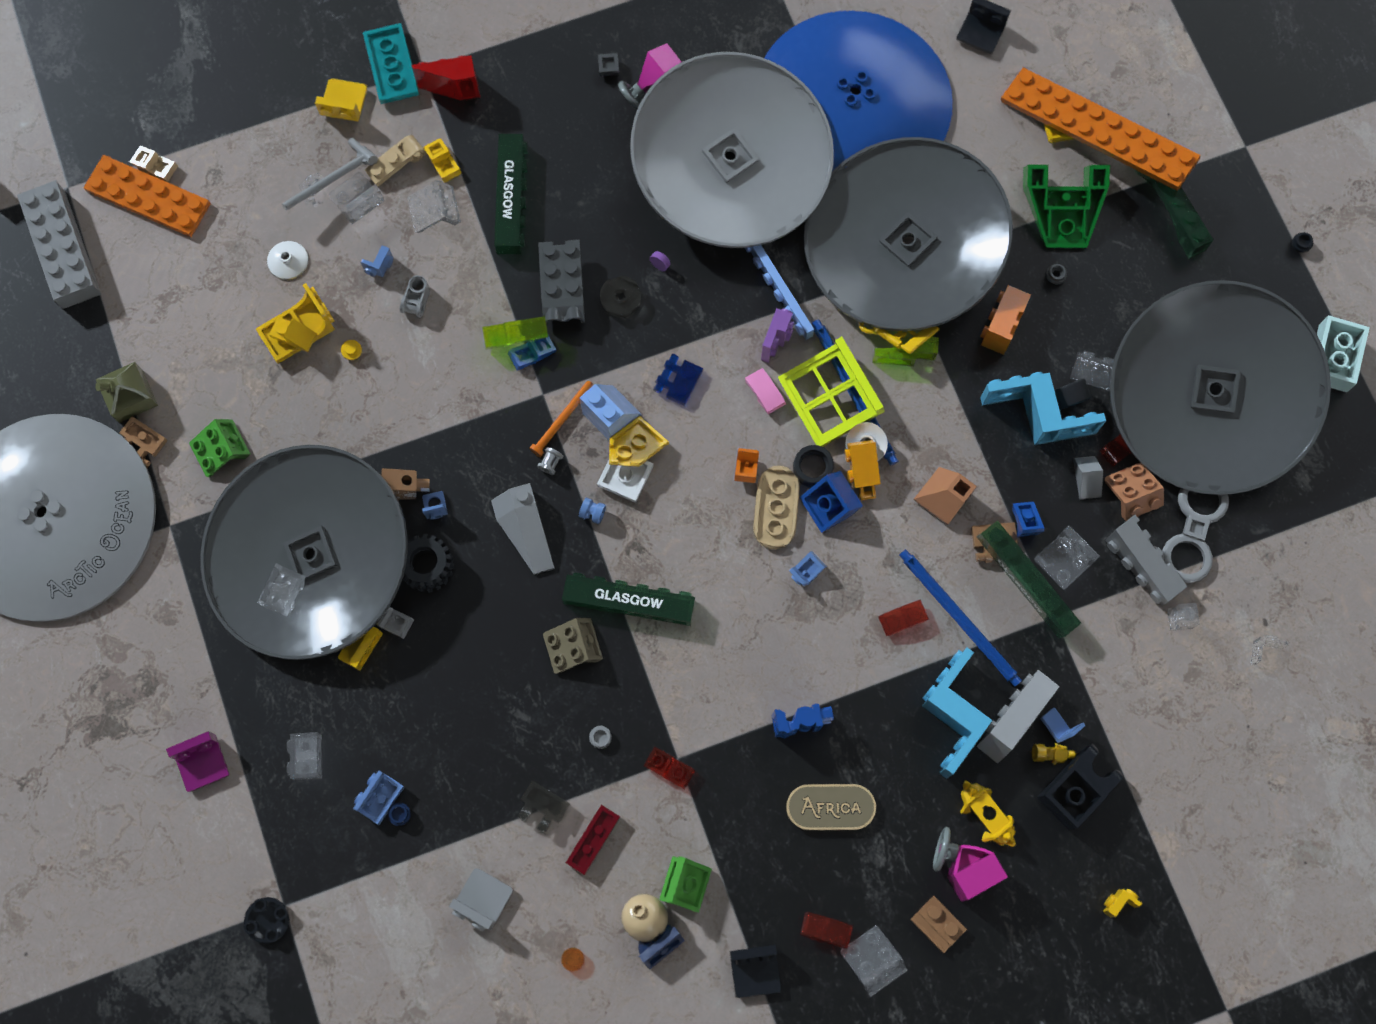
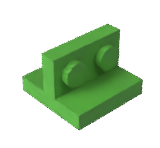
(685, 883)

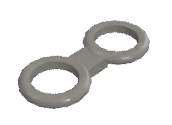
(1195, 533)

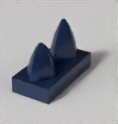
(653, 952)

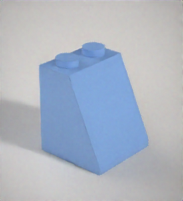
(607, 409)

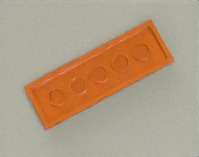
(147, 195)

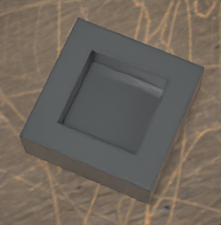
(608, 64)

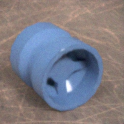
(592, 510)

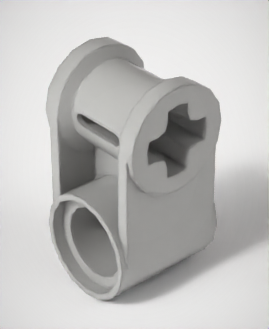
(414, 300)

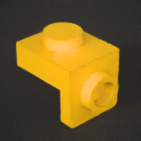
(1115, 902)

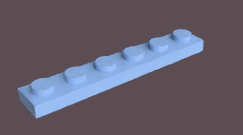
(781, 291)

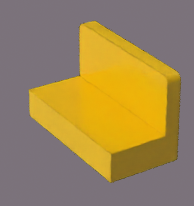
(360, 650)

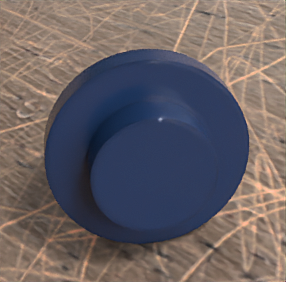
(399, 814)

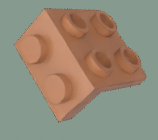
(1136, 490)

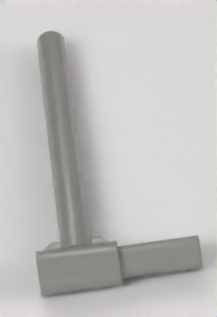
(364, 156)

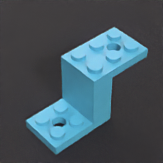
(1042, 408)
(955, 713)

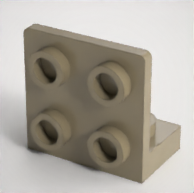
(572, 644)

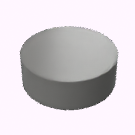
(600, 737)

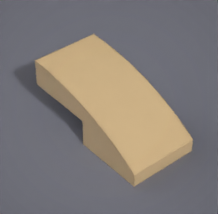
(153, 164)

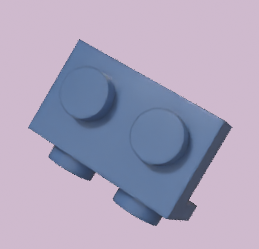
(378, 797)

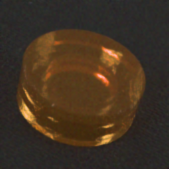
(572, 959)

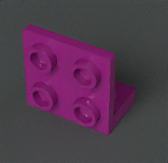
(199, 761)

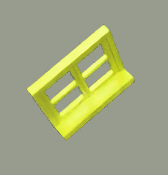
(857, 379)

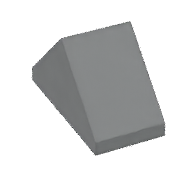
(1088, 477)

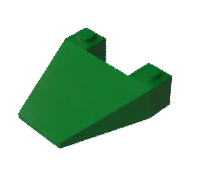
(1066, 212)

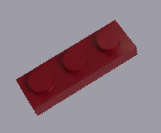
(593, 839)

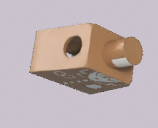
(399, 478)

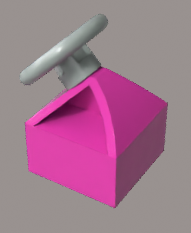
(656, 64)
(971, 867)

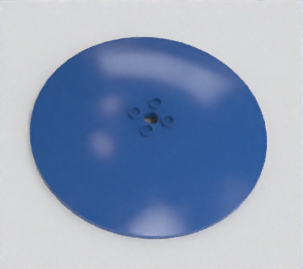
(891, 65)

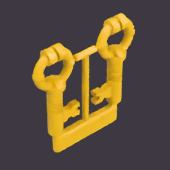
(909, 347)

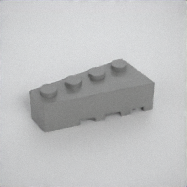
(1145, 561)
(1018, 716)

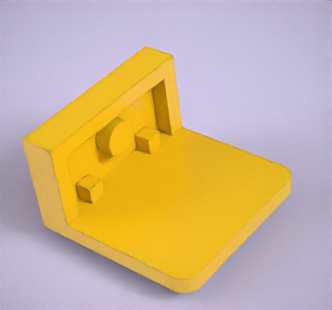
(342, 100)

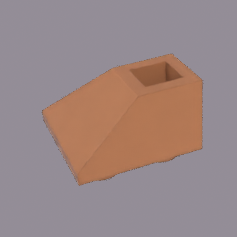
(945, 494)

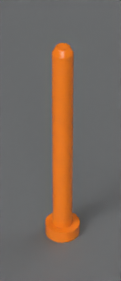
(538, 448)

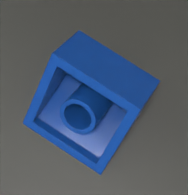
(831, 501)

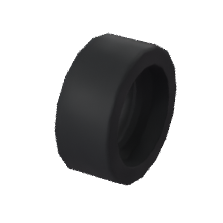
(812, 450)

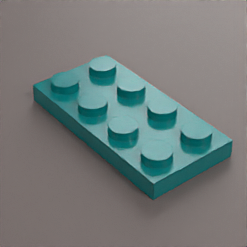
(390, 63)

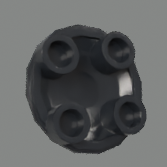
(266, 920)

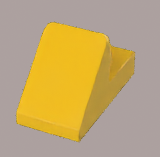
(293, 333)

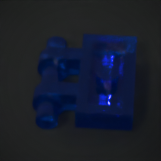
(684, 382)

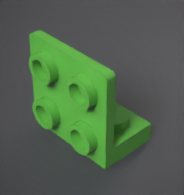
(218, 445)

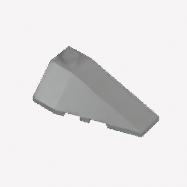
(520, 520)

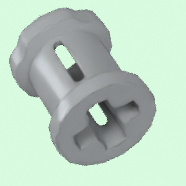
(550, 461)

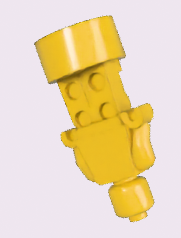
(1057, 753)

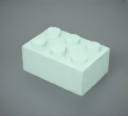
(1344, 349)

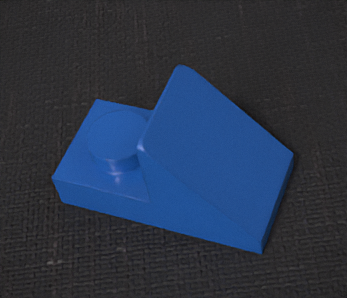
(1027, 519)

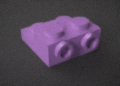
(778, 332)

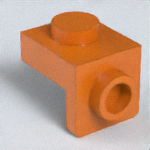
(746, 465)

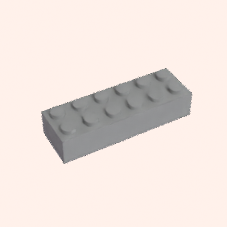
(59, 244)

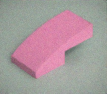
(765, 390)

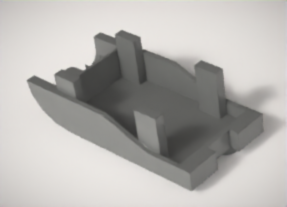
(561, 281)

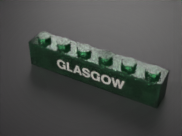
(510, 194)
(1028, 579)
(628, 599)

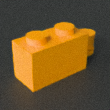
(863, 467)

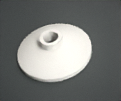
(291, 267)
(869, 431)

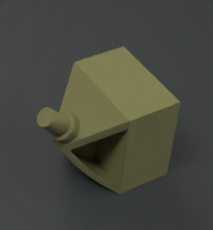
(126, 392)

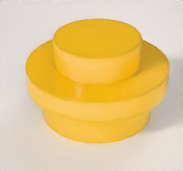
(351, 349)

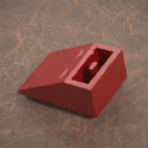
(448, 77)

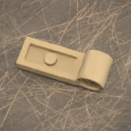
(394, 159)

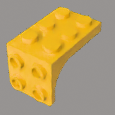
(309, 312)

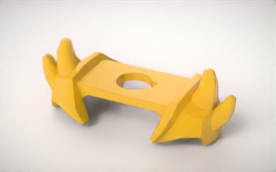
(1001, 827)

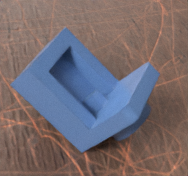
(382, 261)
(807, 569)

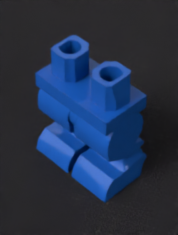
(803, 720)

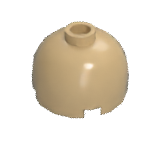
(644, 917)

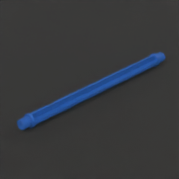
(826, 341)
(960, 617)

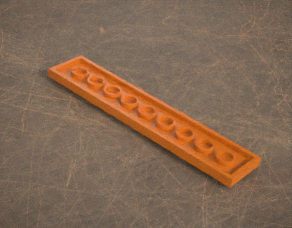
(1100, 129)

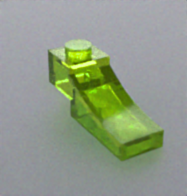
(514, 332)
(896, 356)

